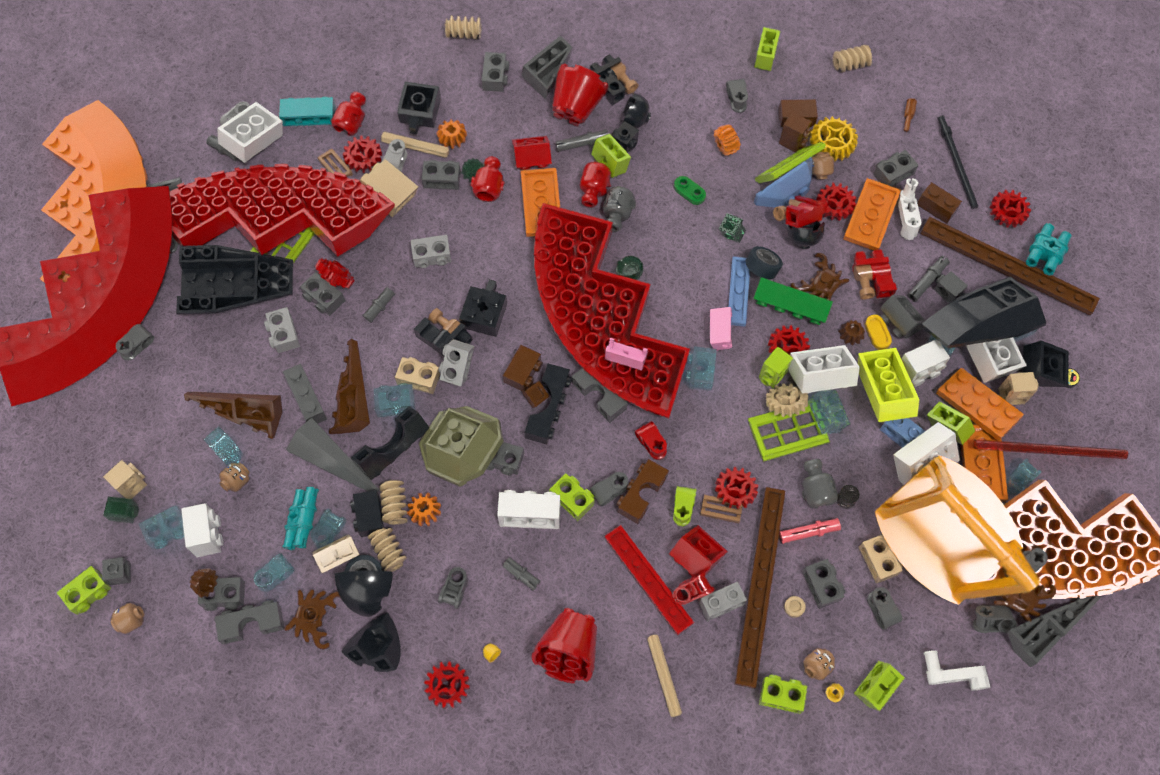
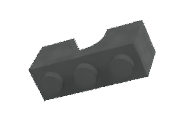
(304, 394)
(610, 406)
(231, 624)

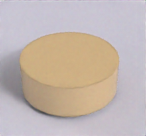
(794, 606)

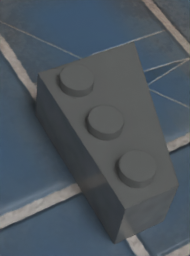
(543, 68)

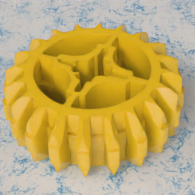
(833, 131)

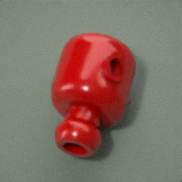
(349, 114)
(488, 181)
(594, 183)

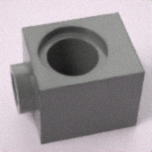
(950, 286)
(116, 571)

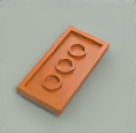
(538, 187)
(872, 214)
(980, 404)
(986, 464)

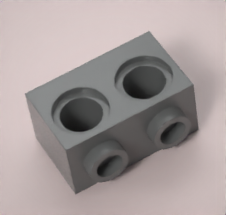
(495, 68)
(895, 170)
(441, 179)
(324, 292)
(507, 451)
(818, 585)
(221, 599)

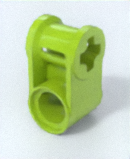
(683, 503)

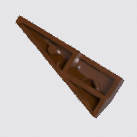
(351, 398)
(255, 410)

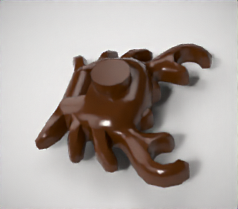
(825, 281)
(1026, 602)
(310, 616)

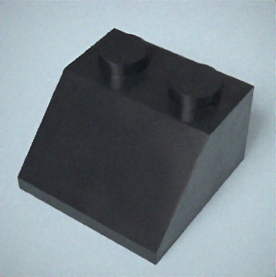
(1047, 363)

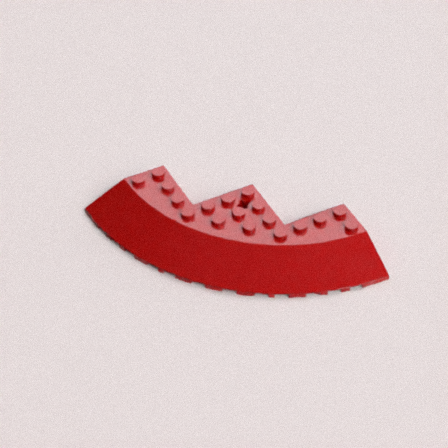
(276, 205)
(98, 302)
(596, 305)

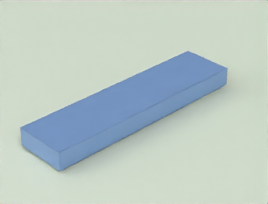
(739, 291)

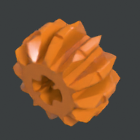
(451, 133)
(727, 139)
(427, 515)

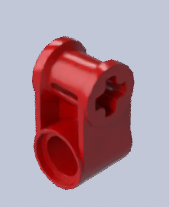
(650, 438)
(696, 588)

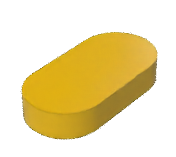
(878, 332)

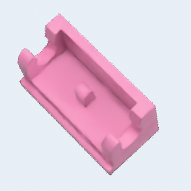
(720, 328)
(625, 355)

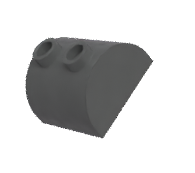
(902, 315)

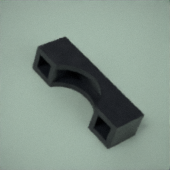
(541, 425)
(408, 429)

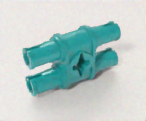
(1048, 249)
(300, 518)

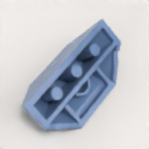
(787, 187)

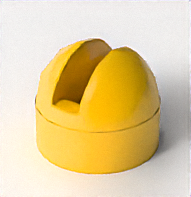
(491, 652)
(835, 698)

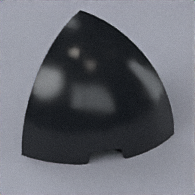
(363, 590)
(375, 645)

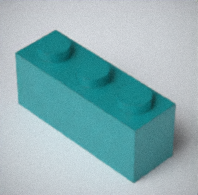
(307, 111)

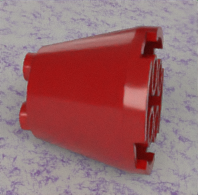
(577, 93)
(568, 647)

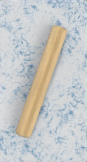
(418, 145)
(664, 676)

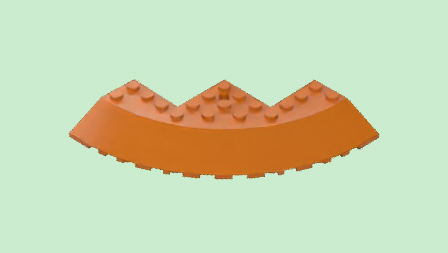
(103, 161)
(1090, 559)

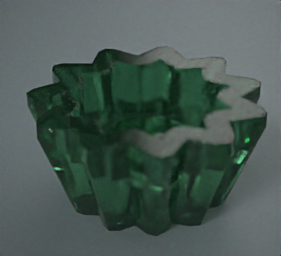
(470, 168)

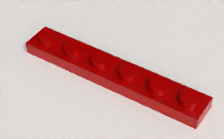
(649, 580)

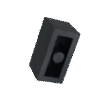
(368, 512)

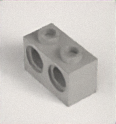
(431, 246)
(284, 329)
(459, 364)
(722, 601)

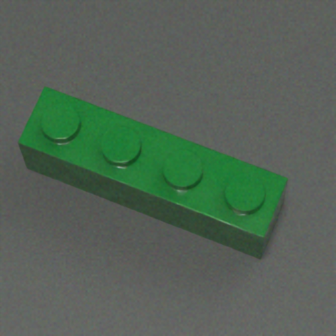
(792, 300)

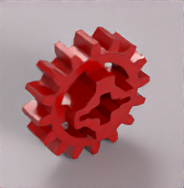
(356, 160)
(838, 199)
(1013, 208)
(334, 273)
(788, 336)
(736, 488)
(439, 692)

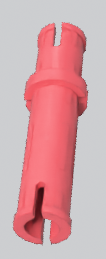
(809, 530)

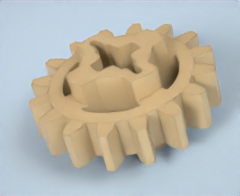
(786, 400)

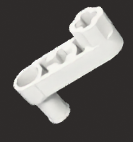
(910, 218)
(976, 675)

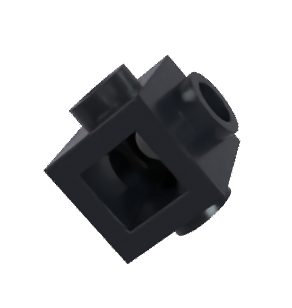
(626, 136)

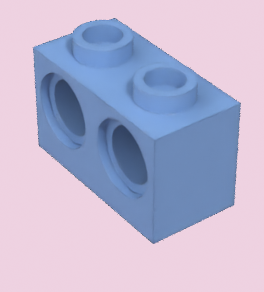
(901, 431)

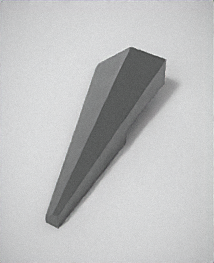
(316, 447)
(1036, 638)

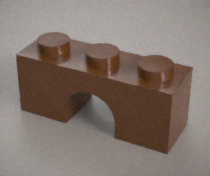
(650, 476)

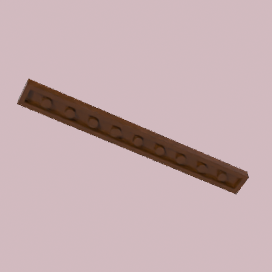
(1010, 266)
(760, 588)

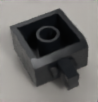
(419, 105)
(484, 300)

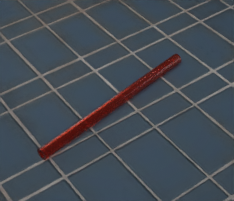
(1050, 449)

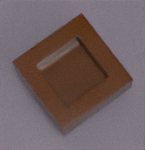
(535, 394)

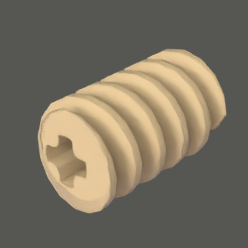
(463, 27)
(855, 57)
(391, 502)
(387, 549)

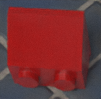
(532, 152)
(697, 551)

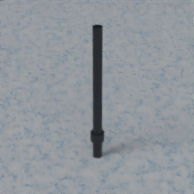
(946, 133)

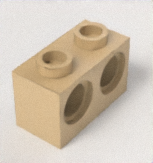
(416, 377)
(1018, 388)
(126, 479)
(335, 553)
(875, 560)

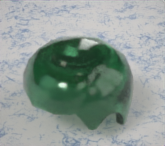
(630, 267)

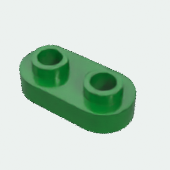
(687, 191)

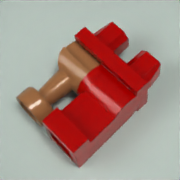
(800, 211)
(873, 269)

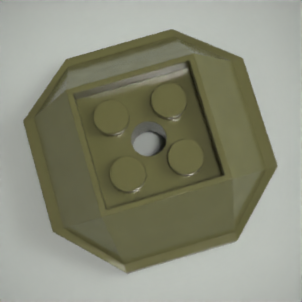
(463, 459)

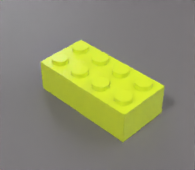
(888, 385)

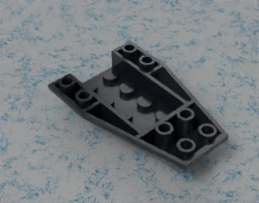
(229, 278)
(987, 314)

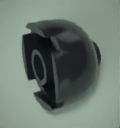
(636, 111)
(806, 235)

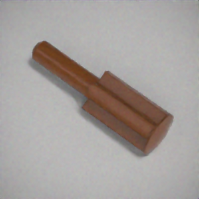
(909, 112)

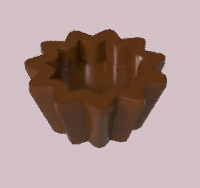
(852, 332)
(203, 582)

